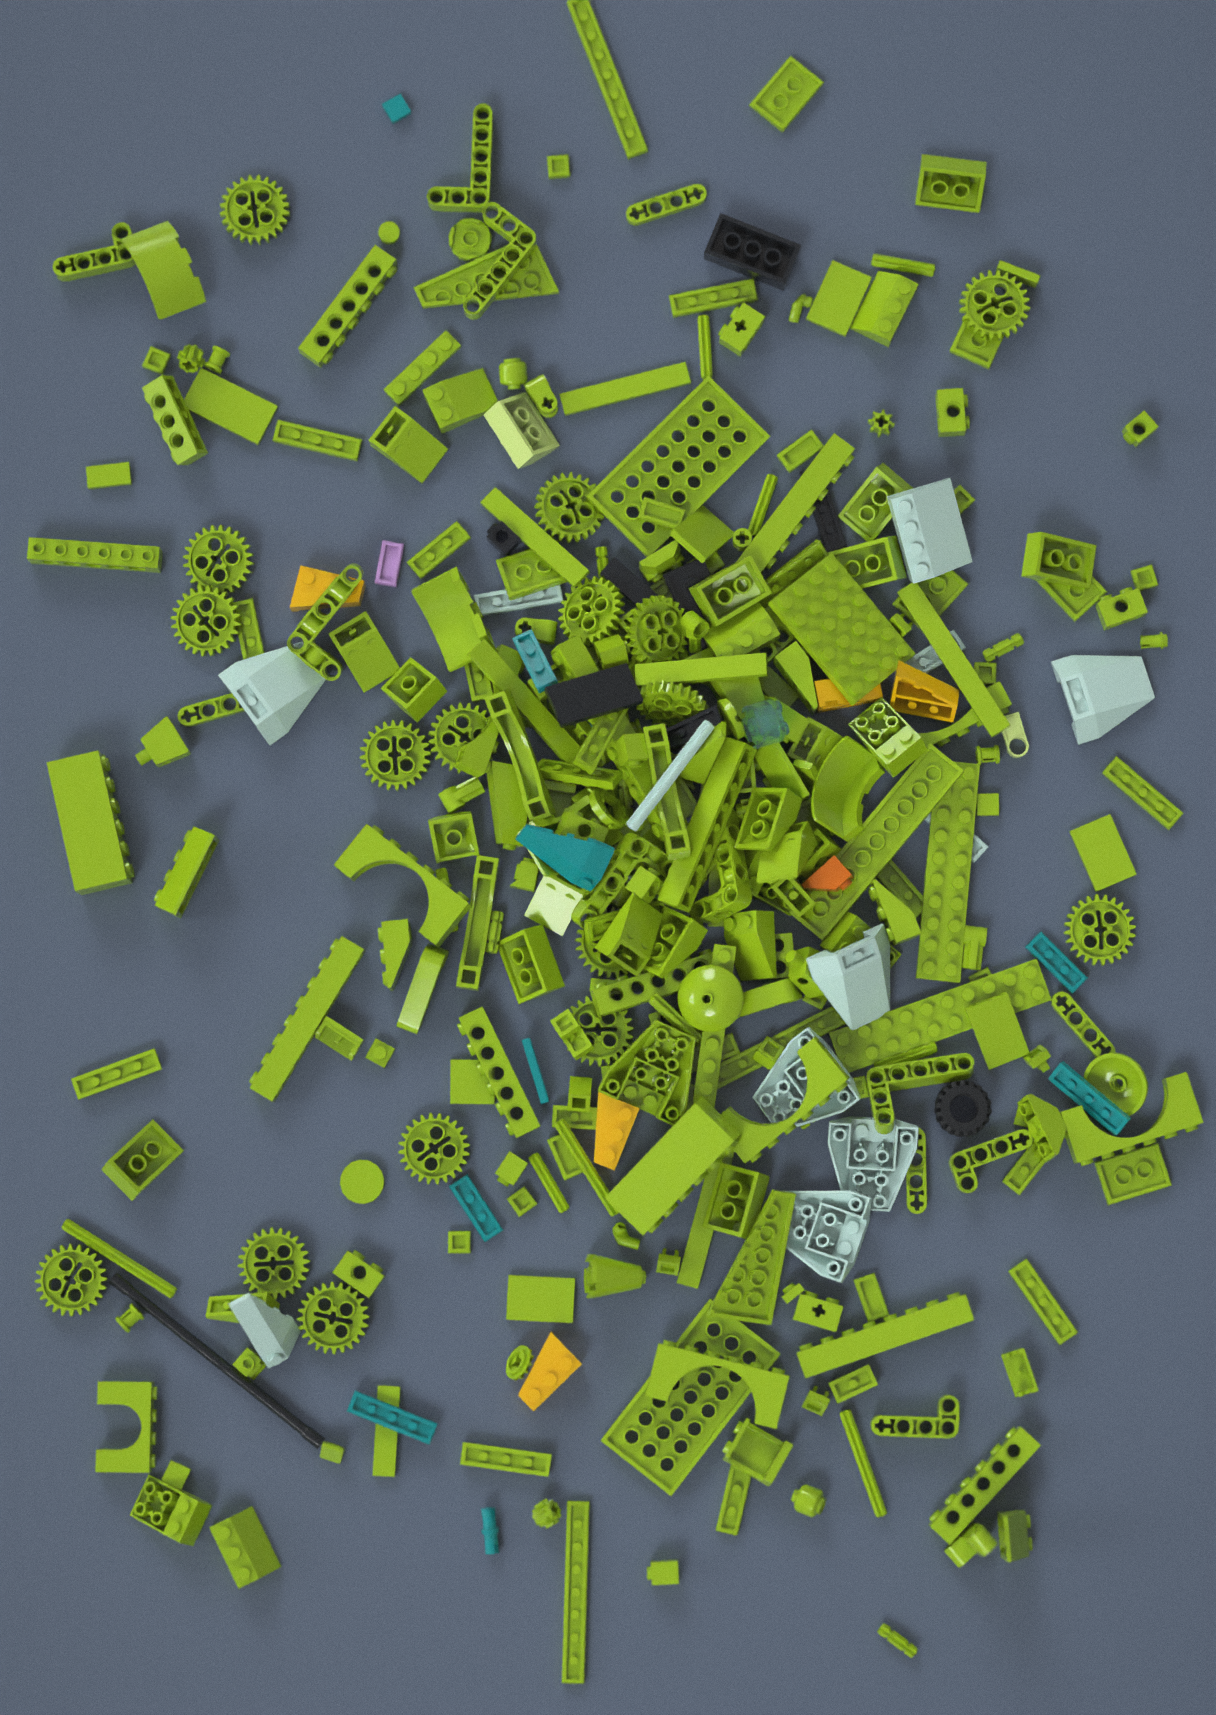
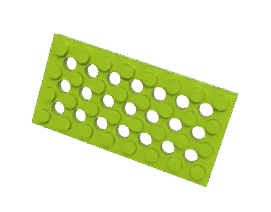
(693, 466)
(710, 1426)

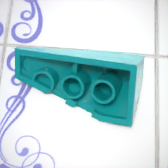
(573, 858)

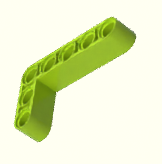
(477, 168)
(502, 262)
(911, 1080)

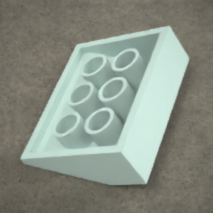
(929, 530)

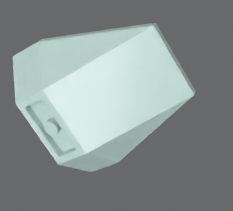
(273, 689)
(1102, 691)
(856, 977)
(786, 1086)
(869, 1160)
(828, 1230)

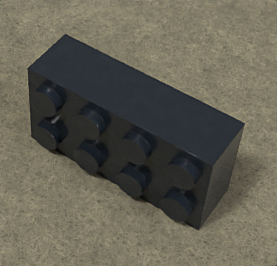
(752, 251)

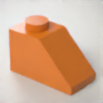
(829, 877)

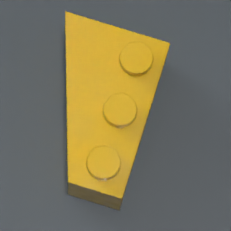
(312, 584)
(922, 694)
(830, 698)
(612, 1129)
(549, 1371)

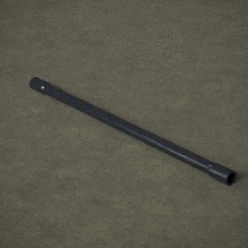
(305, 1431)

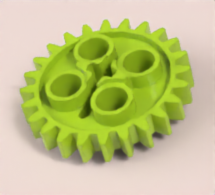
(273, 206)
(985, 288)
(552, 515)
(202, 548)
(220, 607)
(591, 610)
(657, 630)
(669, 703)
(449, 753)
(375, 757)
(1120, 929)
(593, 958)
(601, 1051)
(422, 1131)
(272, 1243)
(89, 1290)
(337, 1297)

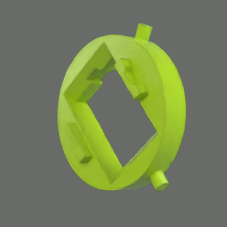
(598, 797)

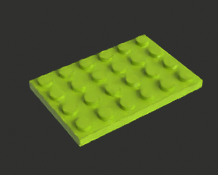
(841, 629)

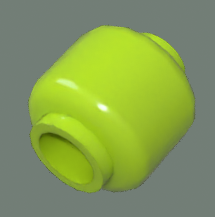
(513, 373)
(808, 1500)

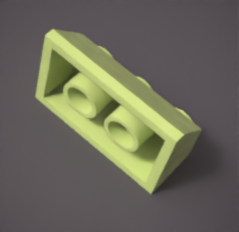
(521, 429)

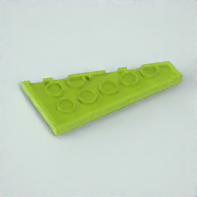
(454, 286)
(755, 1275)

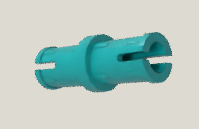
(490, 1530)

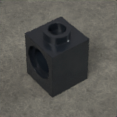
(507, 547)

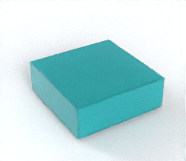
(396, 108)

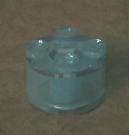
(764, 723)

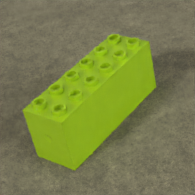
(90, 822)
(673, 1167)

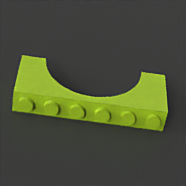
(372, 850)
(823, 1078)
(1177, 1113)
(674, 1362)

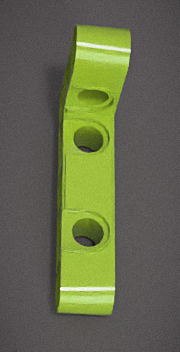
(315, 621)
(619, 867)
(734, 879)

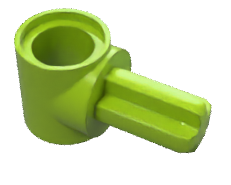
(695, 629)

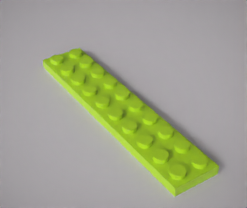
(884, 835)
(948, 880)
(936, 1016)

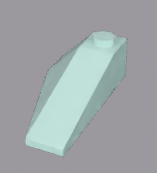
(267, 1328)

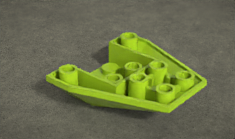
(654, 1072)

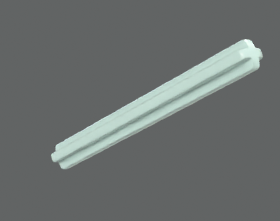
(670, 775)

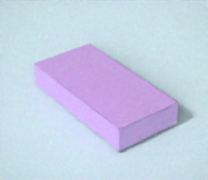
(389, 563)

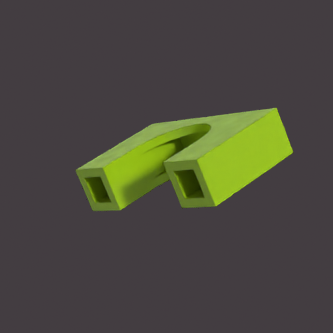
(139, 1397)

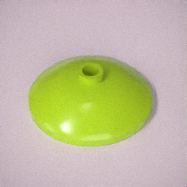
(725, 997)
(1110, 1067)

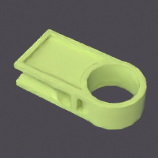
(1015, 731)

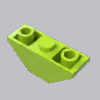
(1044, 1125)

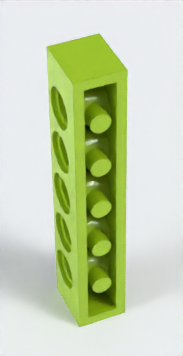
(375, 259)
(94, 555)
(606, 1005)
(479, 1019)
(1027, 1447)

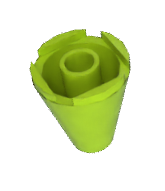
(611, 1276)

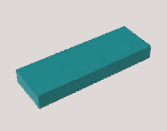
(534, 660)
(1056, 962)
(535, 1070)
(476, 1208)

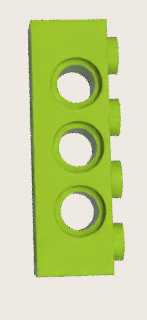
(184, 426)

